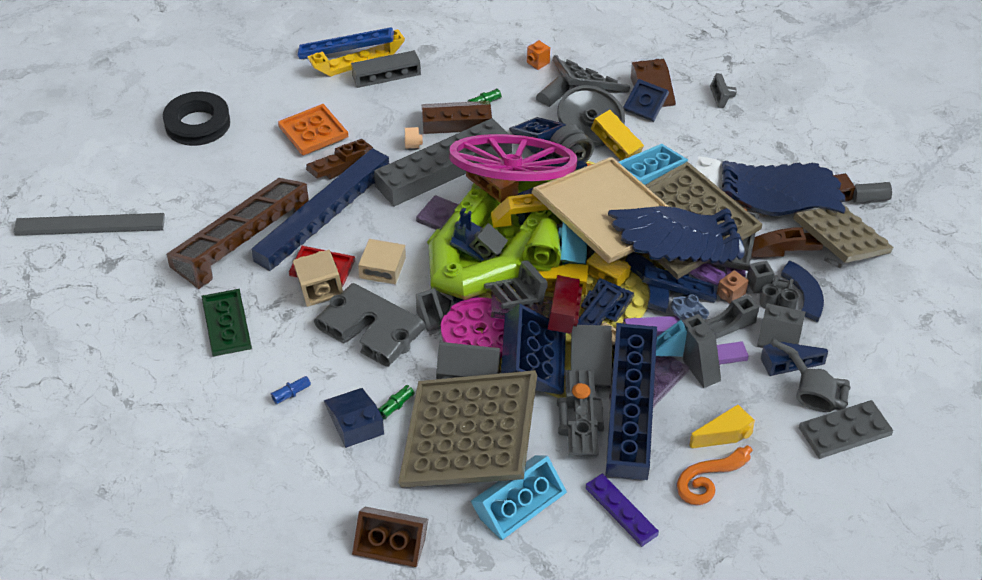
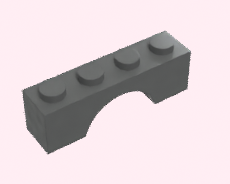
(738, 315)

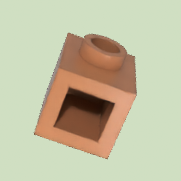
(732, 287)

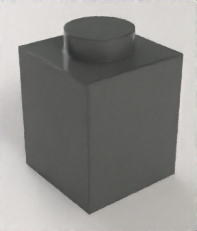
(759, 275)

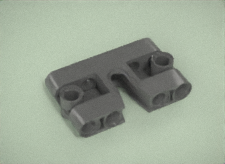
(389, 328)

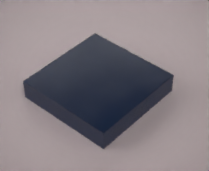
(646, 100)

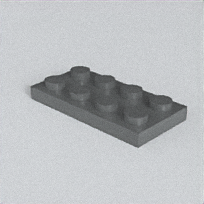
(845, 429)

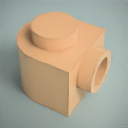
(413, 138)

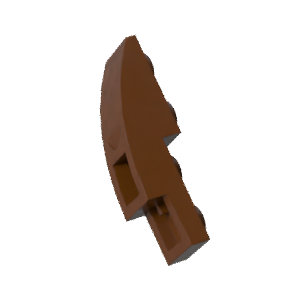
(340, 161)
(778, 241)

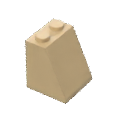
(318, 277)

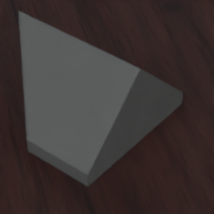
(432, 307)

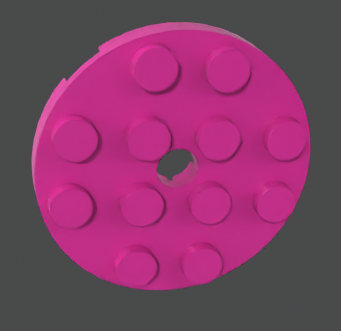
(465, 317)

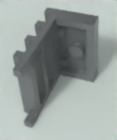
(528, 284)

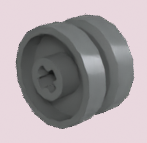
(575, 140)

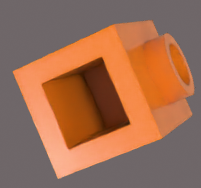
(538, 55)

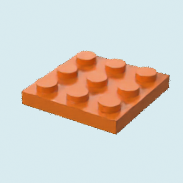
(313, 129)

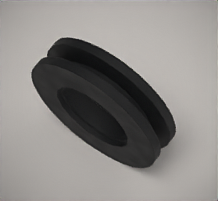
(200, 133)

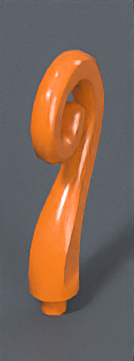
(730, 463)

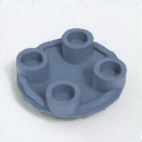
(686, 307)

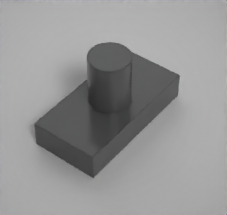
(721, 91)

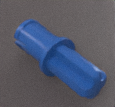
(290, 390)

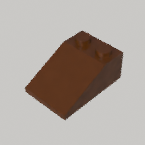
(656, 73)

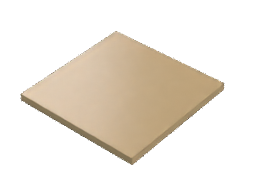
(587, 196)

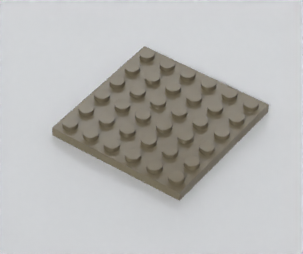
(694, 192)
(469, 430)

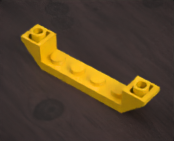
(343, 64)
(515, 205)

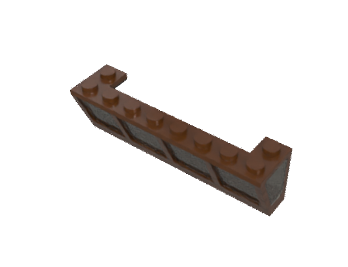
(211, 244)

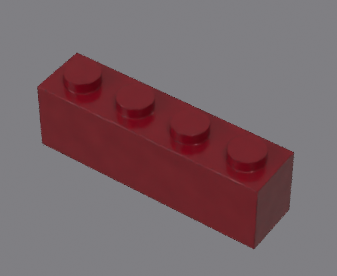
(565, 304)

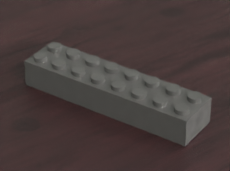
(431, 165)

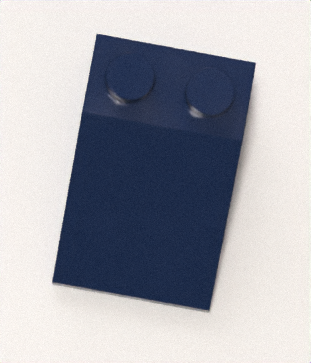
(537, 128)
(355, 417)

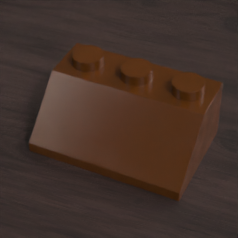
(390, 536)

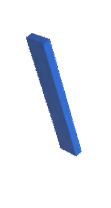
(346, 42)

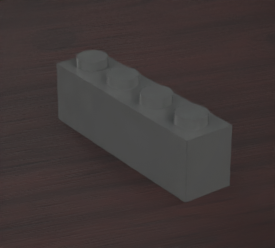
(386, 69)

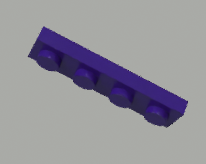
(622, 510)

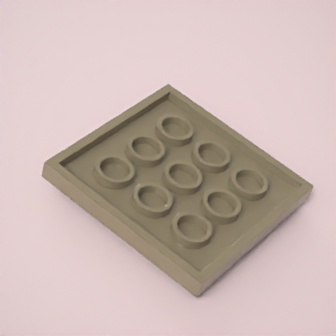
(843, 234)

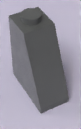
(702, 355)

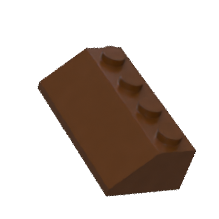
(454, 116)

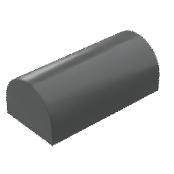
(553, 91)
(872, 192)

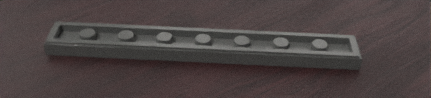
(89, 224)

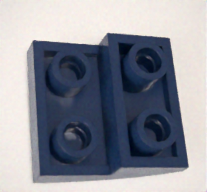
(619, 308)

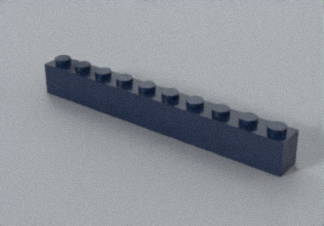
(318, 211)

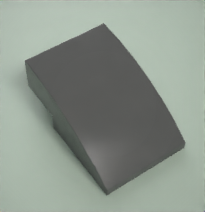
(593, 351)

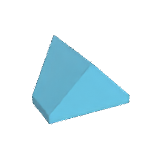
(672, 341)

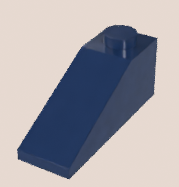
(778, 362)

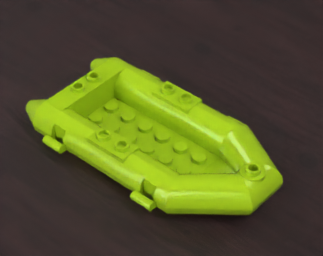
(464, 276)

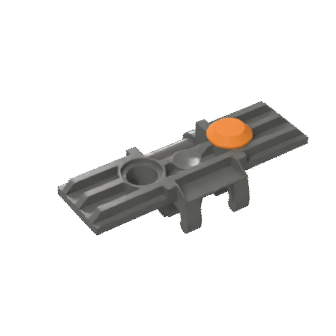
(588, 413)

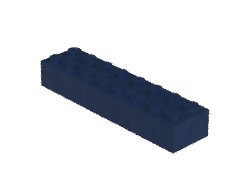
(631, 402)

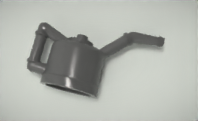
(816, 386)

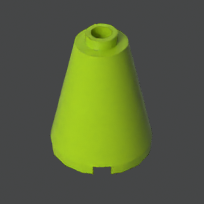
(543, 246)

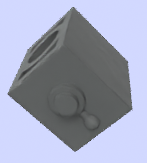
(488, 242)

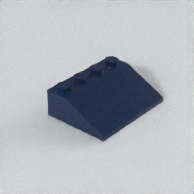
(533, 347)

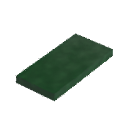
(226, 322)

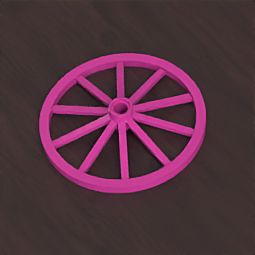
(512, 165)

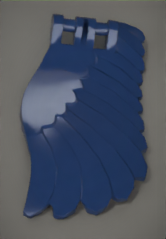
(782, 188)
(679, 233)

